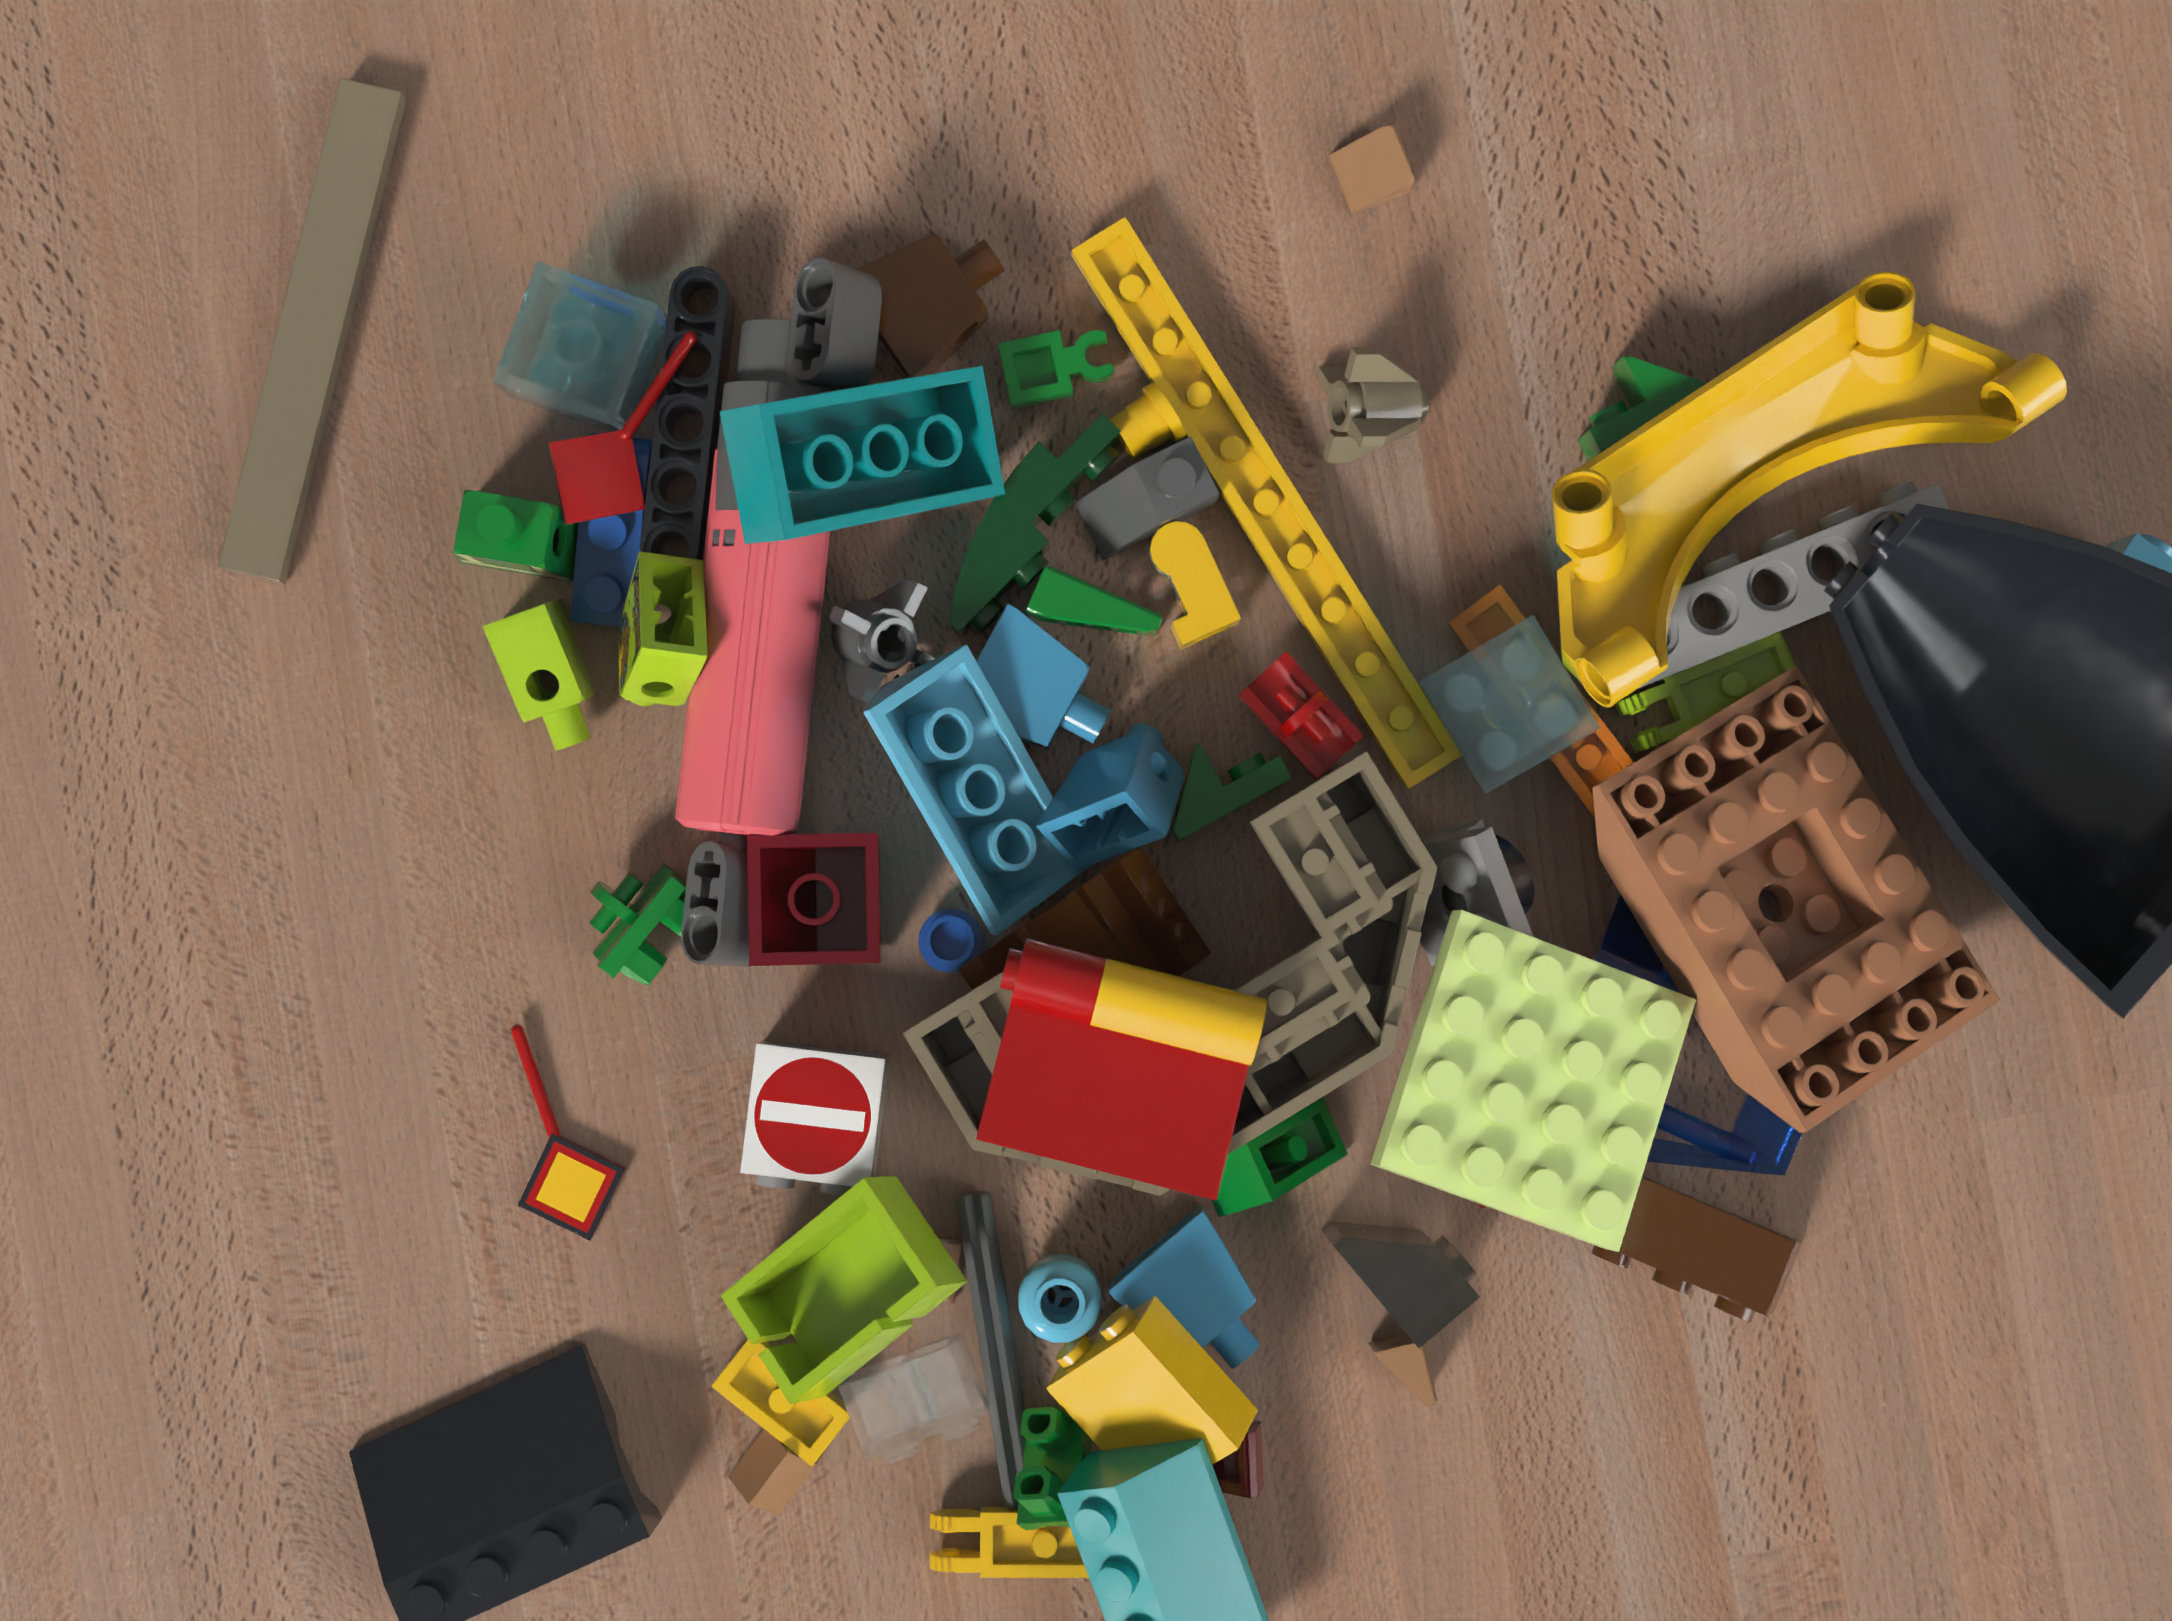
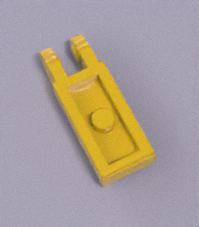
(1005, 1546)

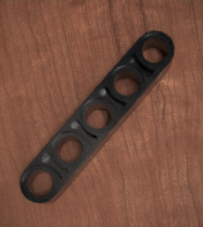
(683, 396)

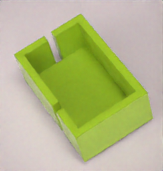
(843, 1288)

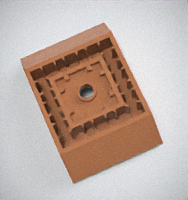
(1863, 950)

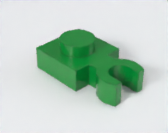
(1041, 369)

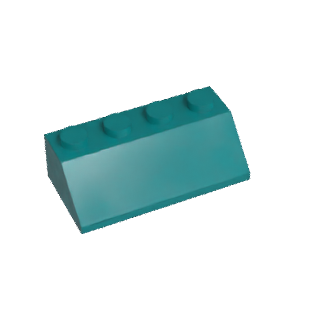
(1159, 1536)

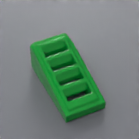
(1074, 602)

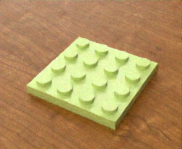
(1534, 1081)

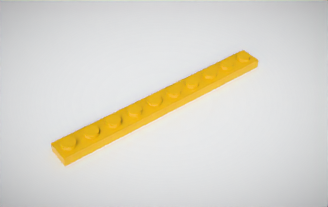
(1266, 504)

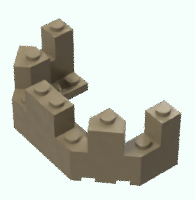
(1328, 1004)

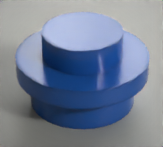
(950, 940)

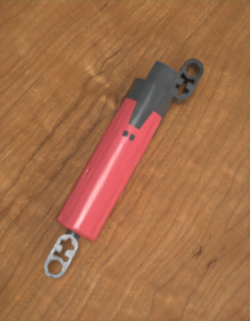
(762, 619)

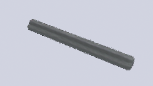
(994, 1335)

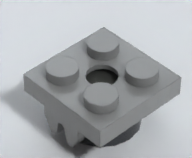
(1478, 876)

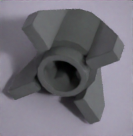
(877, 637)

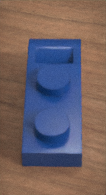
(608, 555)

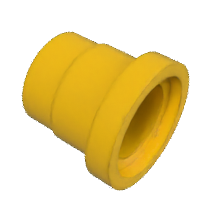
(1148, 422)

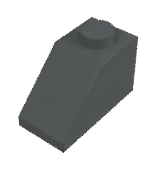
(1148, 496)

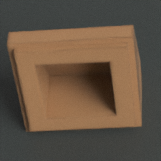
(1372, 169)
(1407, 1364)

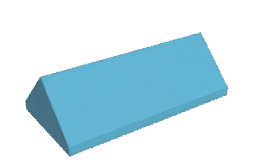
(971, 784)

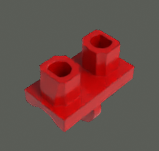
(1300, 715)

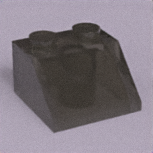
(1410, 1274)

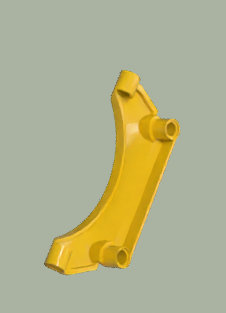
(1820, 392)

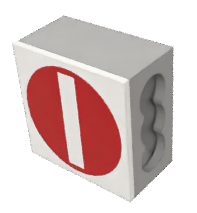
(814, 1115)

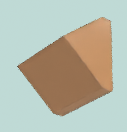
(769, 1474)

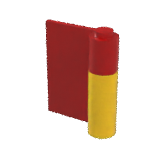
(1120, 1068)

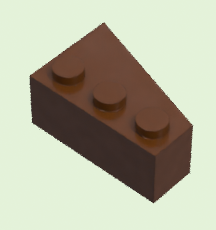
(1706, 1249)

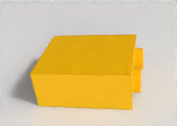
(1149, 1385)

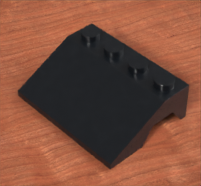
(500, 1492)

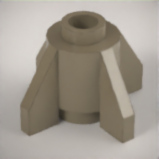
(1370, 404)

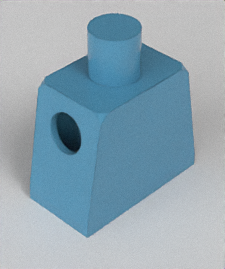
(1038, 682)
(1114, 799)
(1196, 1283)

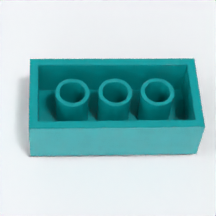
(862, 454)

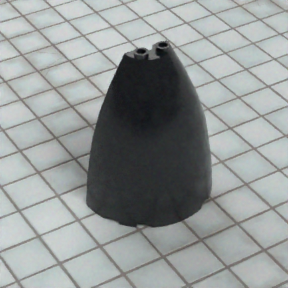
(2032, 722)

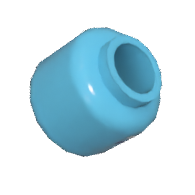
(1049, 1318)

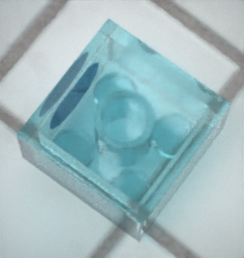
(581, 348)
(1509, 704)

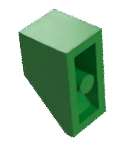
(1279, 1159)

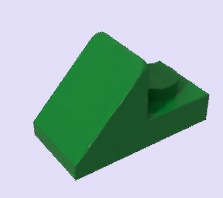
(1649, 393)
(1207, 800)

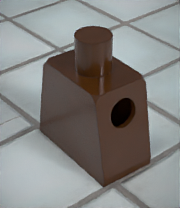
(931, 301)

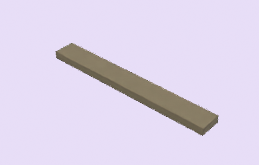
(312, 330)

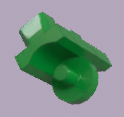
(626, 943)
(1051, 1455)

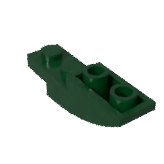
(1006, 542)

